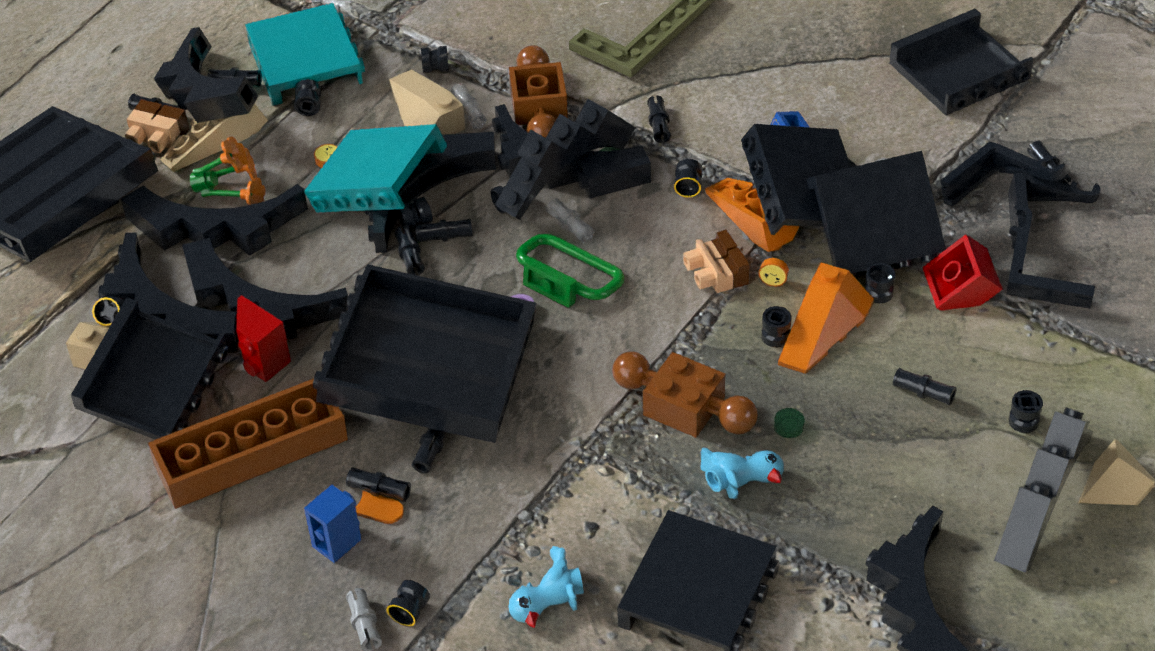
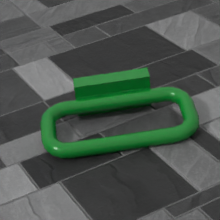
(558, 285)

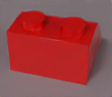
(962, 276)
(261, 340)

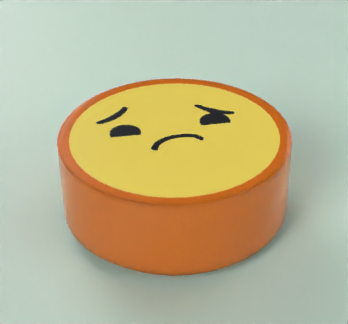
(323, 153)
(773, 272)

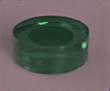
(789, 422)

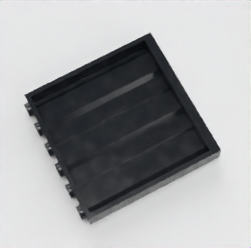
(61, 176)
(426, 353)

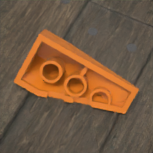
(743, 207)
(828, 312)

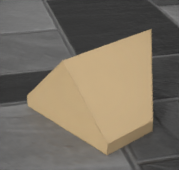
(1117, 479)

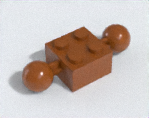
(537, 90)
(684, 394)

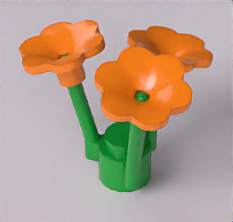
(203, 179)

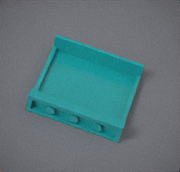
(303, 47)
(372, 168)

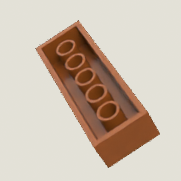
(245, 443)

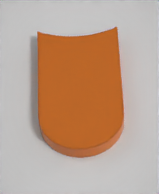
(379, 508)

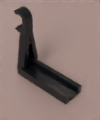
(988, 161)
(1031, 188)
(1040, 287)

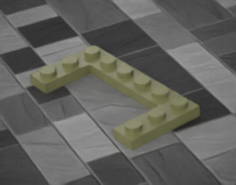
(644, 46)

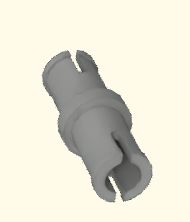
(363, 619)

